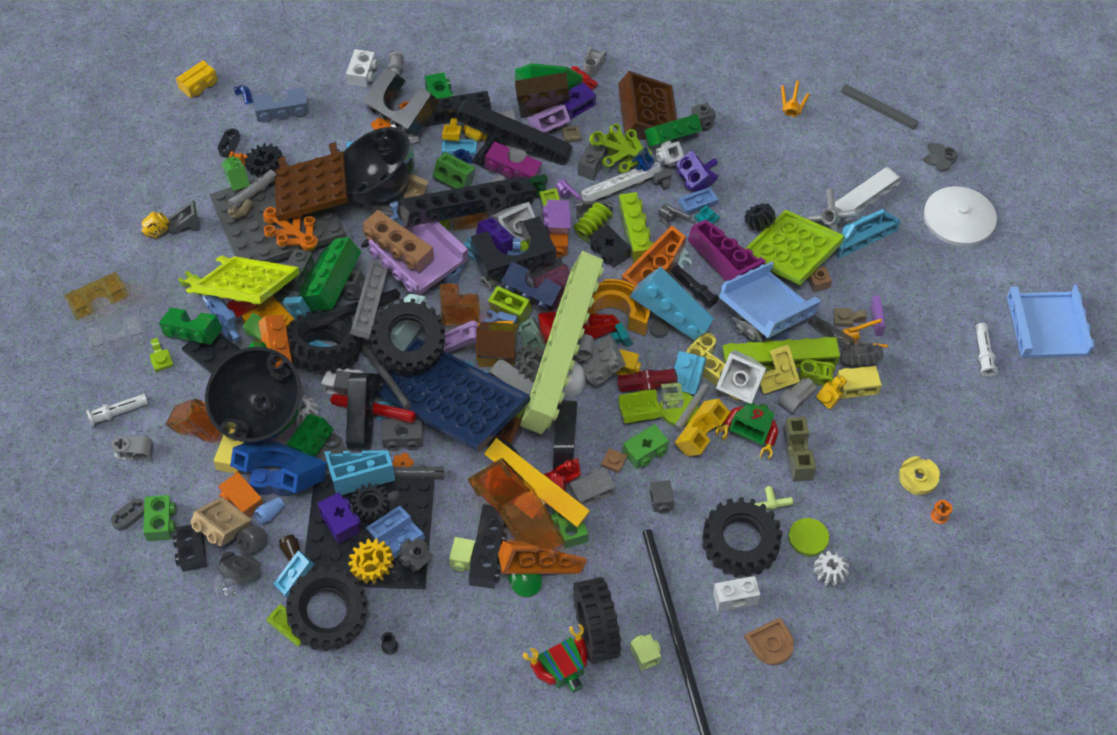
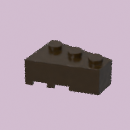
(541, 93)

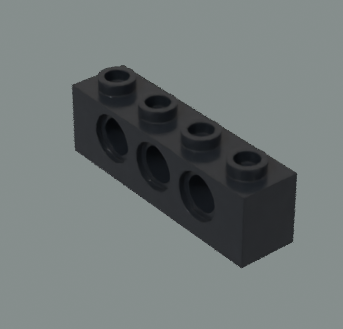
(449, 106)
(481, 575)

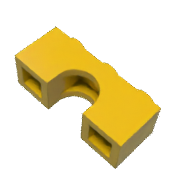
(708, 416)

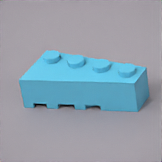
(672, 303)

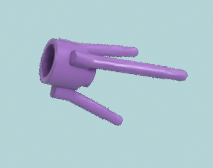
(565, 190)

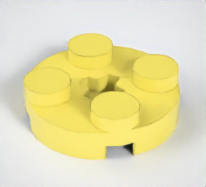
(918, 486)

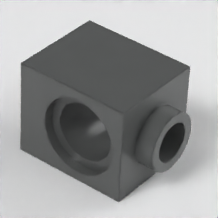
(661, 496)

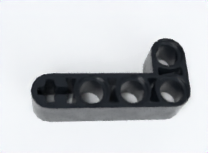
(360, 409)
(565, 432)

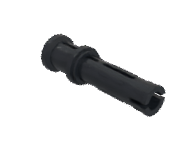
(700, 291)

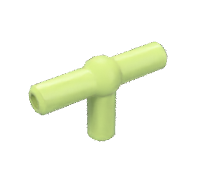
(772, 503)

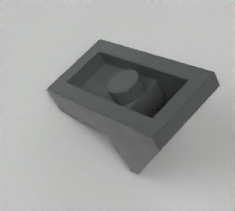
(184, 217)

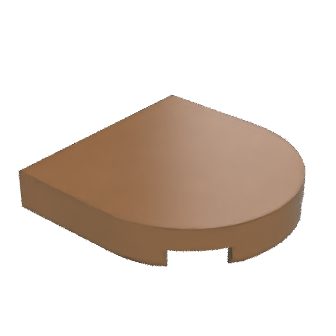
(771, 642)

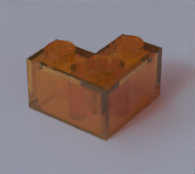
(456, 307)
(193, 418)

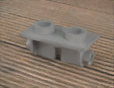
(748, 329)

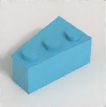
(357, 469)

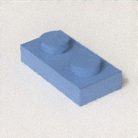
(698, 200)

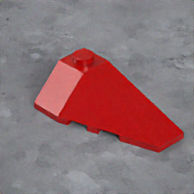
(595, 326)

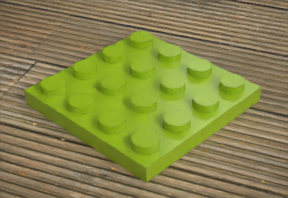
(795, 246)

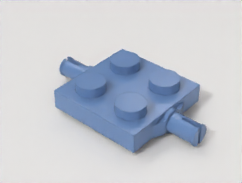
(225, 316)

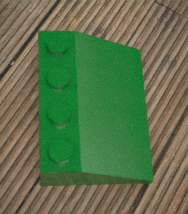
(329, 274)

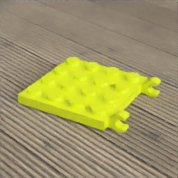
(243, 279)

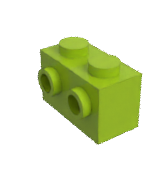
(510, 303)

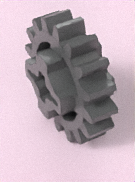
(862, 354)
(530, 365)

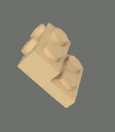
(219, 521)

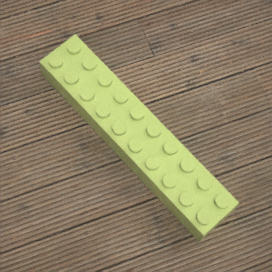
(562, 343)

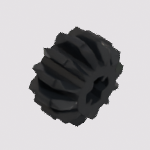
(760, 217)

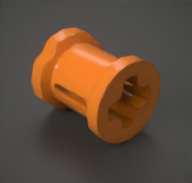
(944, 512)

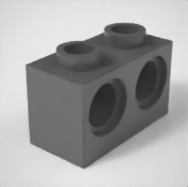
(591, 161)
(305, 262)

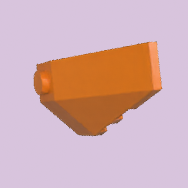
(528, 558)

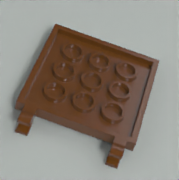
(310, 184)

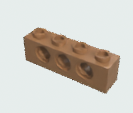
(398, 241)

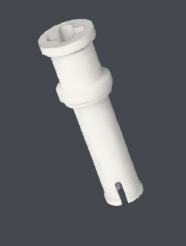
(986, 355)
(107, 412)

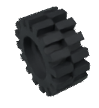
(366, 493)

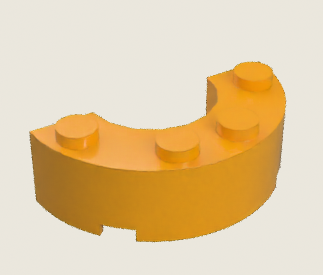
(616, 294)

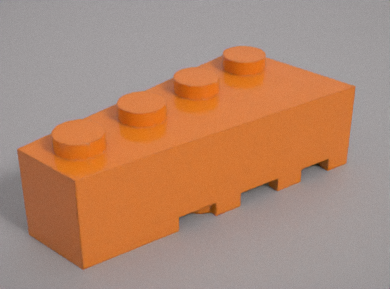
(661, 254)

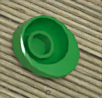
(525, 584)

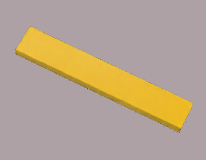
(544, 487)

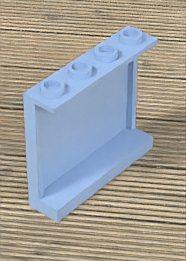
(767, 301)
(1050, 323)

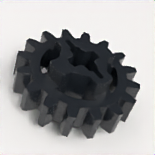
(255, 162)

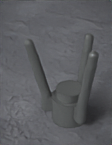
(670, 213)

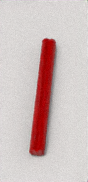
(378, 409)

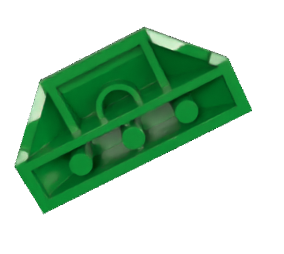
(536, 70)

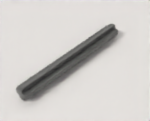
(879, 106)

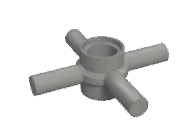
(839, 215)

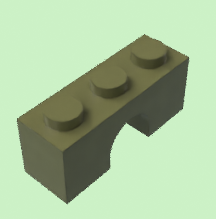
(800, 458)

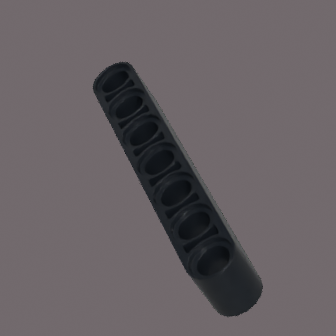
(514, 132)

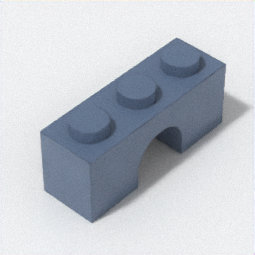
(293, 106)

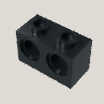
(187, 548)

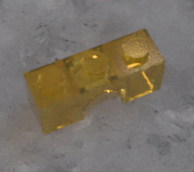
(81, 298)

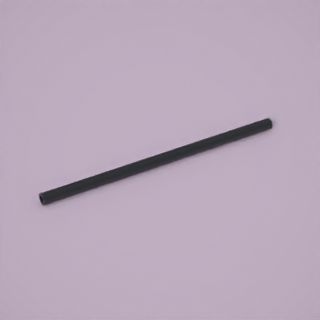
(676, 633)

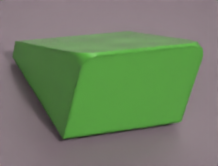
(251, 326)

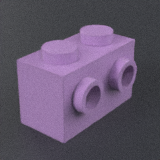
(550, 118)

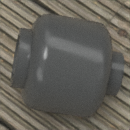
(251, 539)

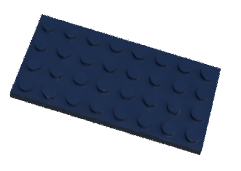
(457, 399)

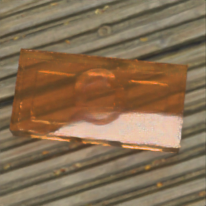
(469, 221)

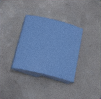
(395, 529)

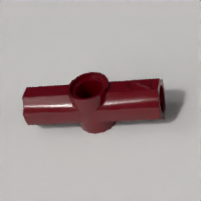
(646, 380)

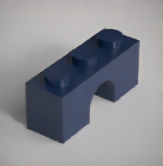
(546, 293)

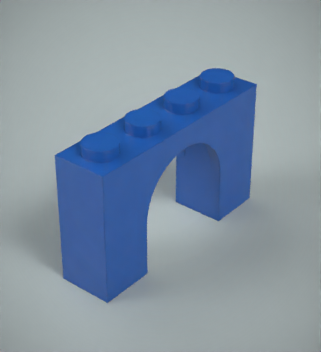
(298, 468)

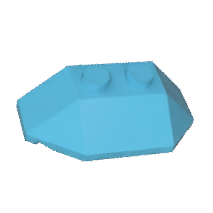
(866, 231)

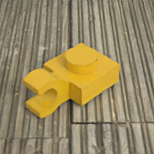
(452, 132)
(831, 393)

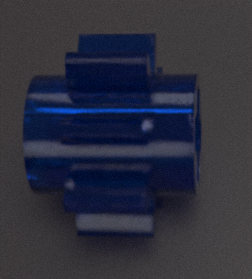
(463, 155)

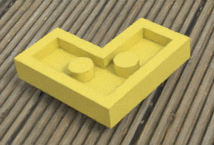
(784, 372)

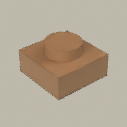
(614, 460)

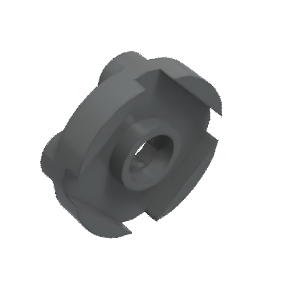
(239, 568)

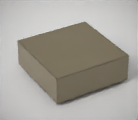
(571, 134)

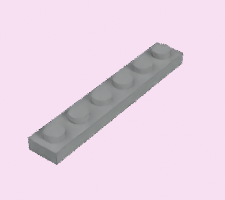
(369, 300)

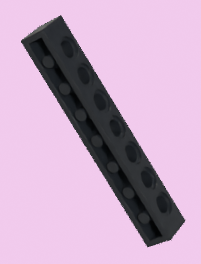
(465, 201)

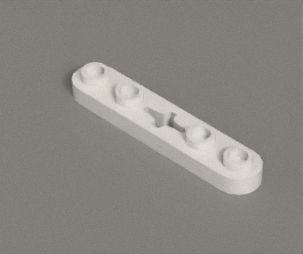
(619, 182)

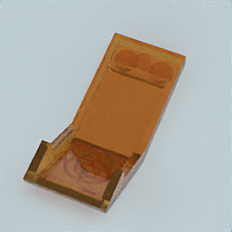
(517, 504)

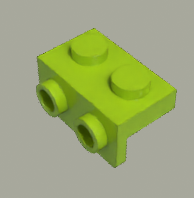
(639, 406)

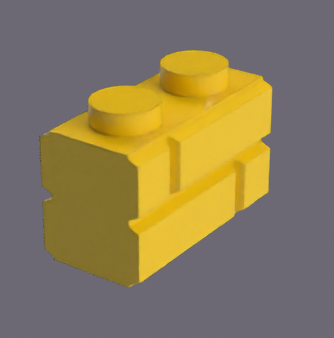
(197, 79)

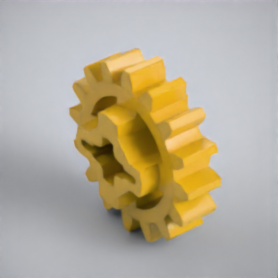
(370, 559)

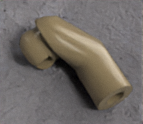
(240, 212)

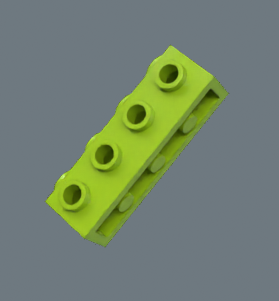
(634, 224)

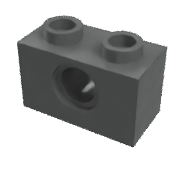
(393, 428)

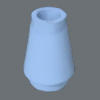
(267, 511)

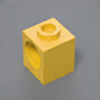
(632, 363)

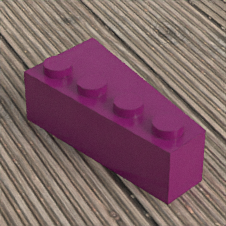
(722, 252)

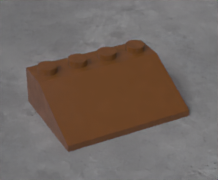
(645, 103)

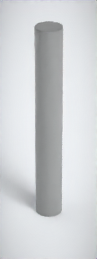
(691, 407)

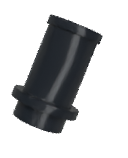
(389, 644)

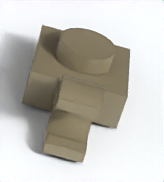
(846, 318)

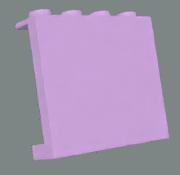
(448, 256)

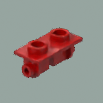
(569, 470)

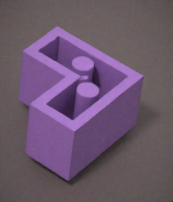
(557, 216)

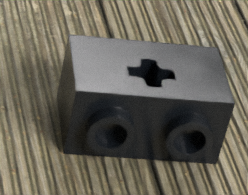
(610, 246)

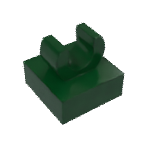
(539, 183)

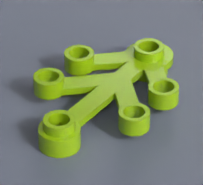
(623, 148)

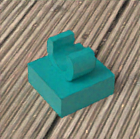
(708, 214)
(622, 335)

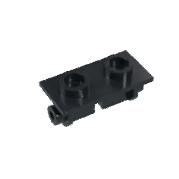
(479, 158)

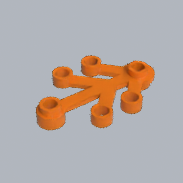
(306, 241)

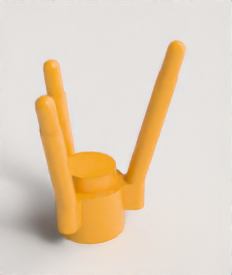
(793, 107)
(854, 331)

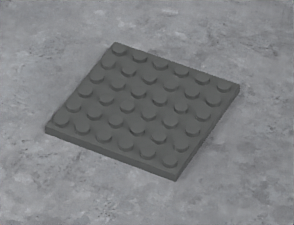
(247, 232)

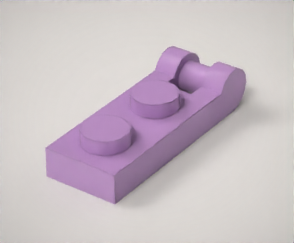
(458, 336)

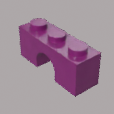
(498, 161)

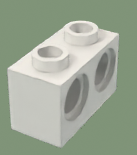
(361, 68)

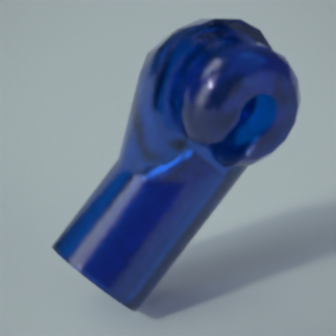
(245, 91)

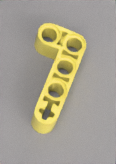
(698, 348)

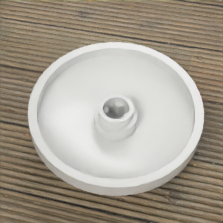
(960, 216)

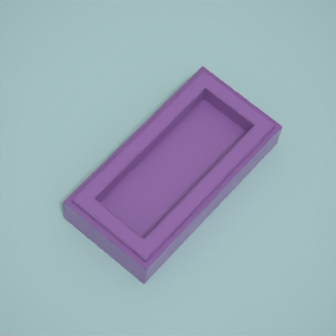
(877, 313)

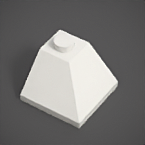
(512, 218)
(741, 376)

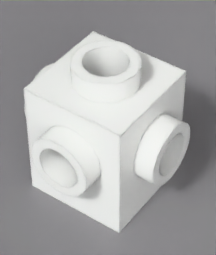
(669, 153)

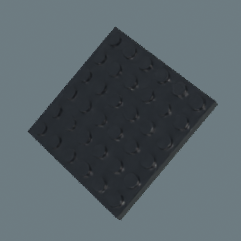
(410, 493)

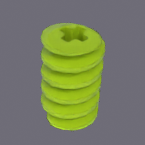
(592, 219)

